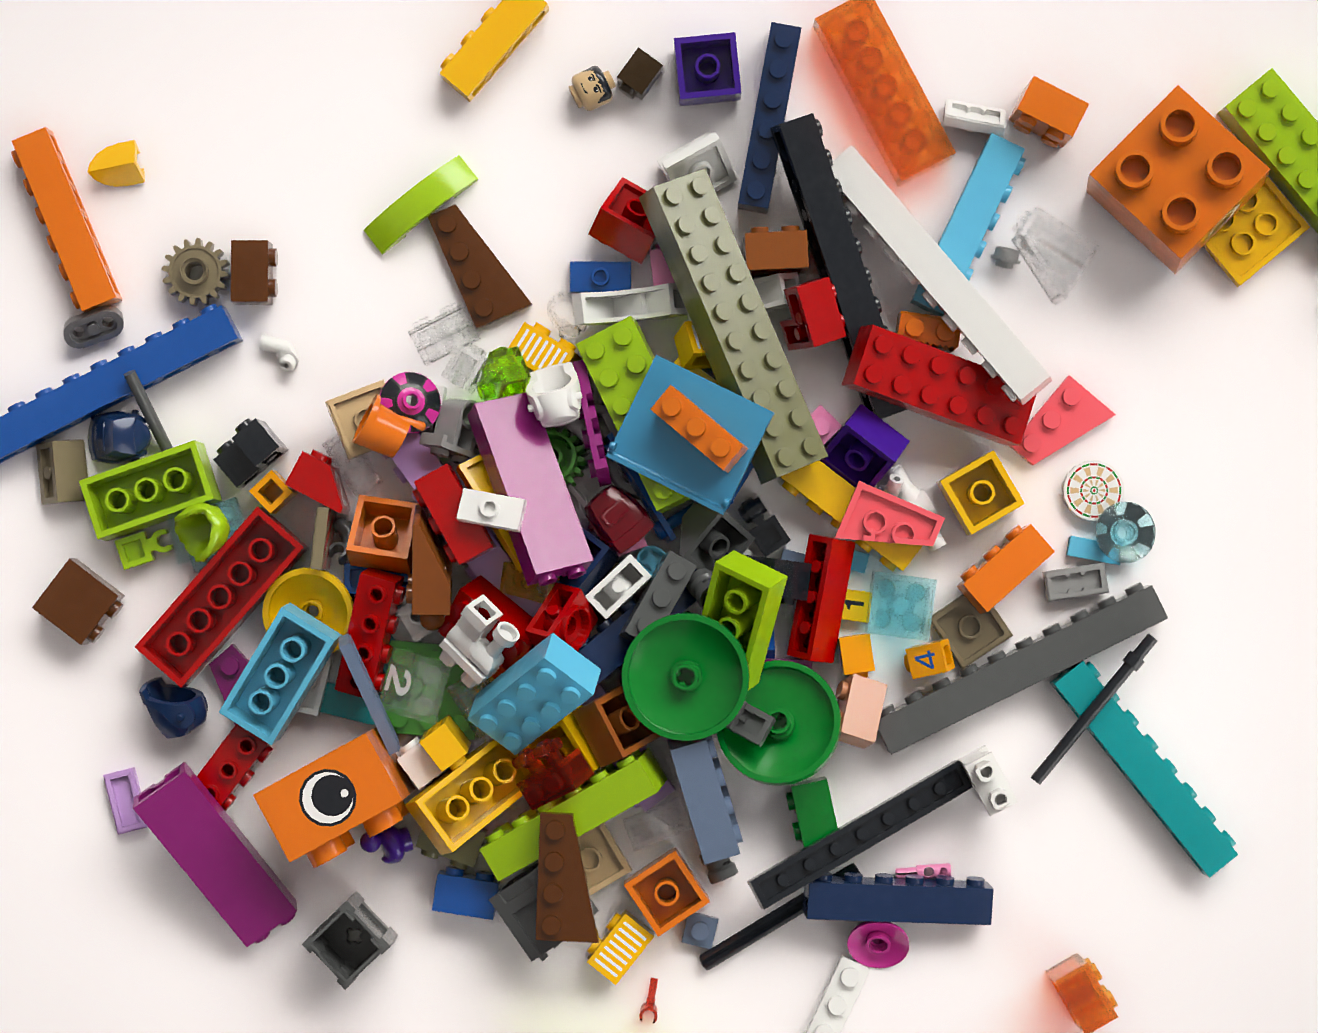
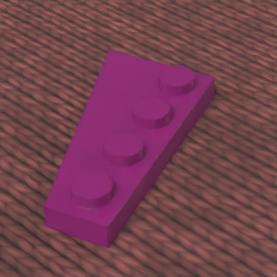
(592, 436)

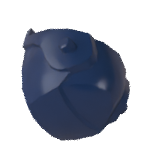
(118, 437)
(173, 708)

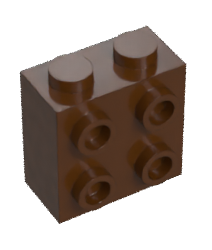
(79, 602)

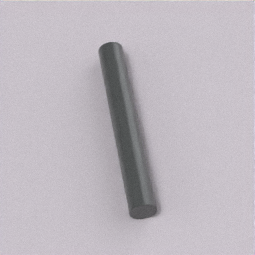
(147, 410)

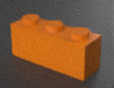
(699, 428)
(1004, 567)

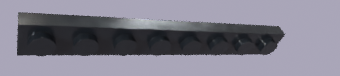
(859, 834)

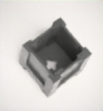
(518, 908)
(345, 957)

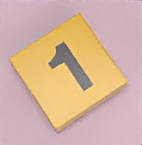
(856, 605)

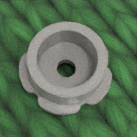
(1005, 257)

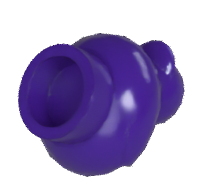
(392, 841)

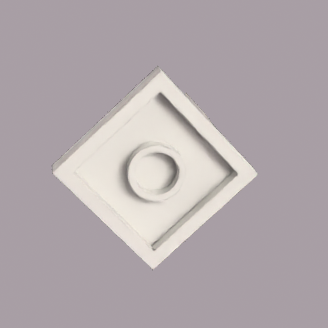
(699, 154)

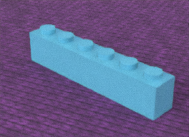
(977, 208)

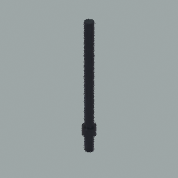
(1132, 662)

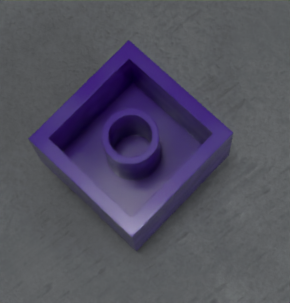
(707, 69)
(864, 448)

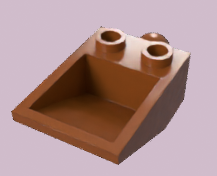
(431, 577)

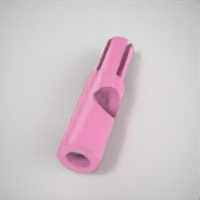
(938, 869)

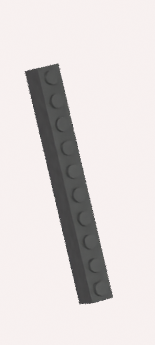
(1021, 667)

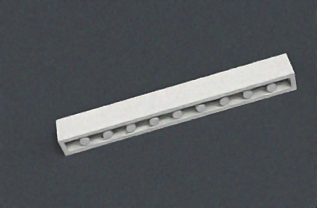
(939, 277)

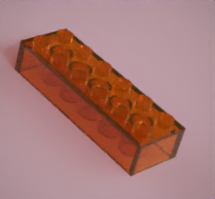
(883, 89)

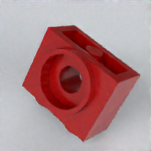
(564, 614)

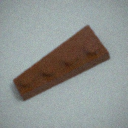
(479, 275)
(562, 887)

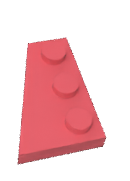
(1060, 420)
(886, 518)

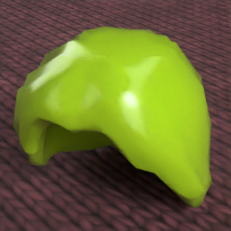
(202, 530)

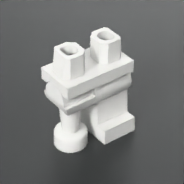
(469, 647)
(988, 780)

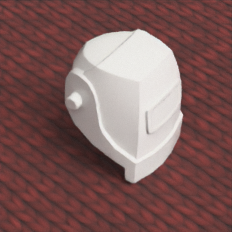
(555, 395)

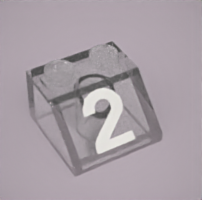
(415, 685)

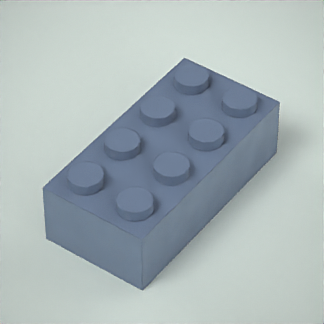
(706, 798)

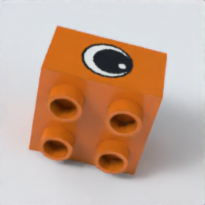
(1176, 179)
(333, 794)

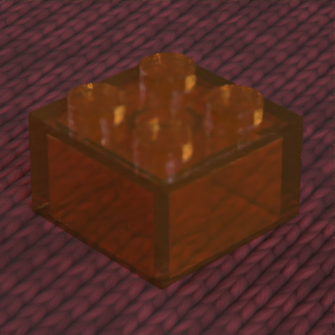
(1081, 993)

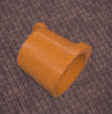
(383, 429)

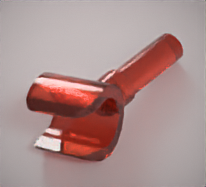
(650, 1000)

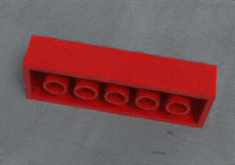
(935, 385)
(221, 597)

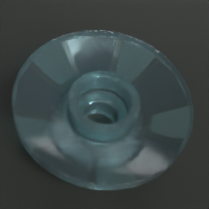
(1138, 527)

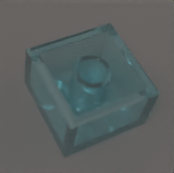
(900, 605)

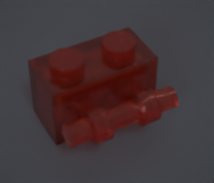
(553, 779)

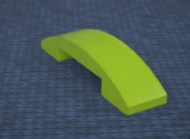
(419, 203)

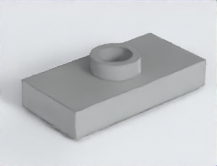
(1075, 582)

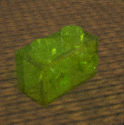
(503, 374)

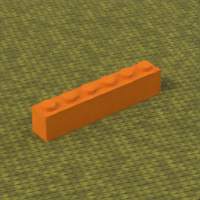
(66, 220)

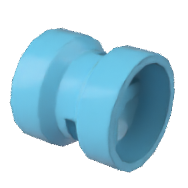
(650, 557)

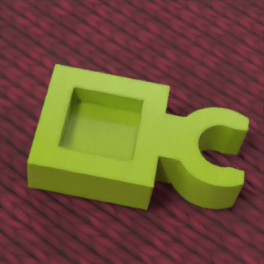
(139, 550)

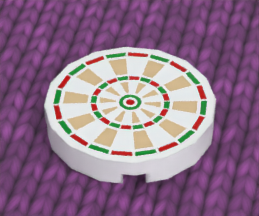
(1092, 489)

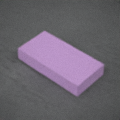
(121, 790)

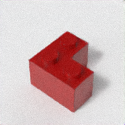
(813, 315)

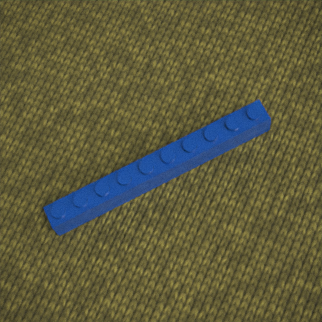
(105, 384)

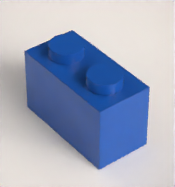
(465, 893)

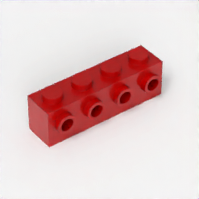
(819, 618)
(371, 626)
(233, 764)

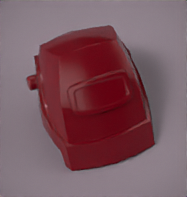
(617, 518)

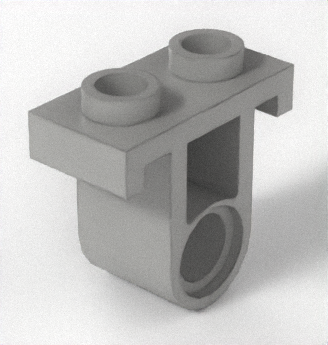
(452, 432)

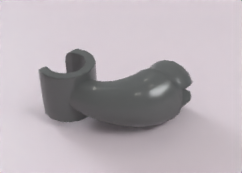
(342, 527)

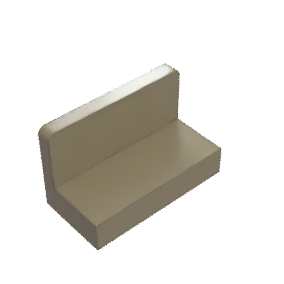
(60, 470)

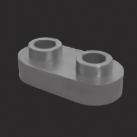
(94, 327)

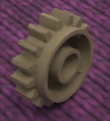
(181, 265)

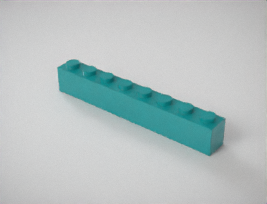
(1147, 772)

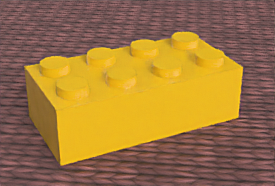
(467, 797)

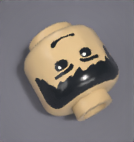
(592, 88)

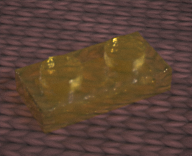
(515, 584)

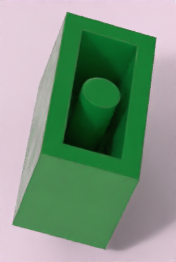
(813, 810)

